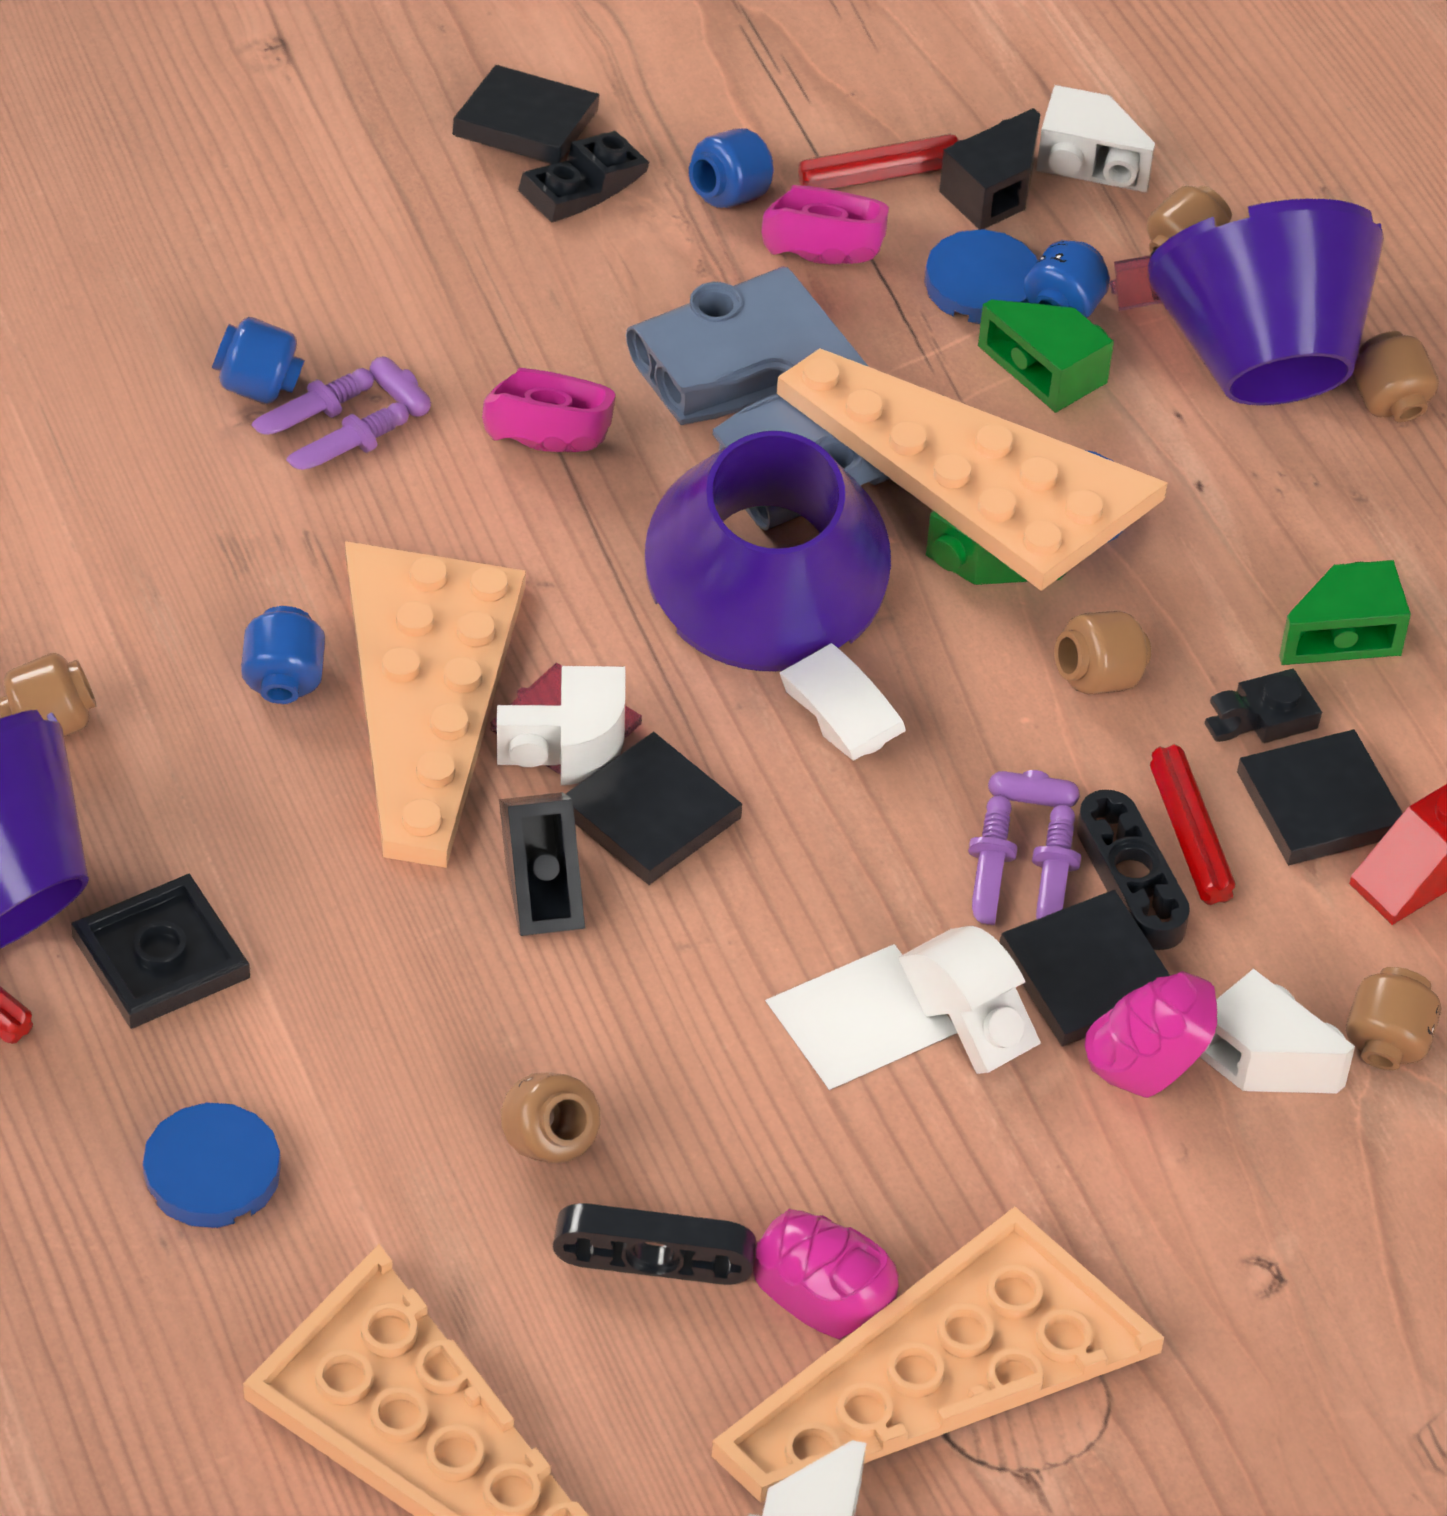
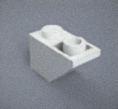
(1094, 141)
(1274, 1042)

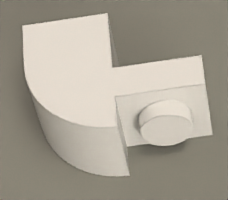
(578, 734)
(974, 983)

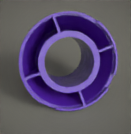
(1273, 296)
(759, 602)
(39, 826)

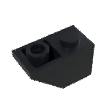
(992, 170)

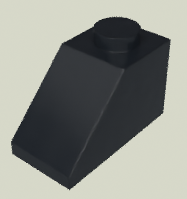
(542, 863)

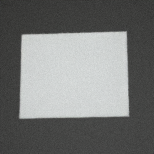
(858, 1018)

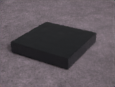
(525, 114)
(1320, 796)
(652, 807)
(160, 950)
(1082, 962)

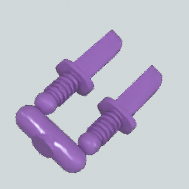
(355, 432)
(994, 849)

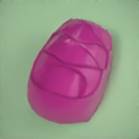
(825, 225)
(549, 411)
(1153, 1033)
(824, 1272)

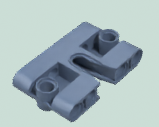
(727, 357)

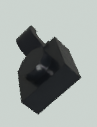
(1270, 705)

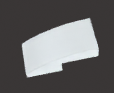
(844, 701)

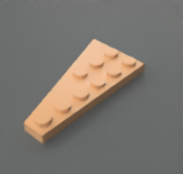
(997, 482)
(429, 672)
(960, 1345)
(402, 1405)

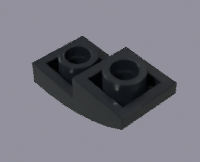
(593, 173)

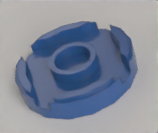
(975, 268)
(211, 1164)

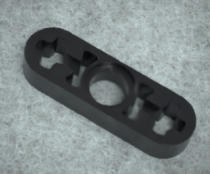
(1137, 844)
(693, 1247)

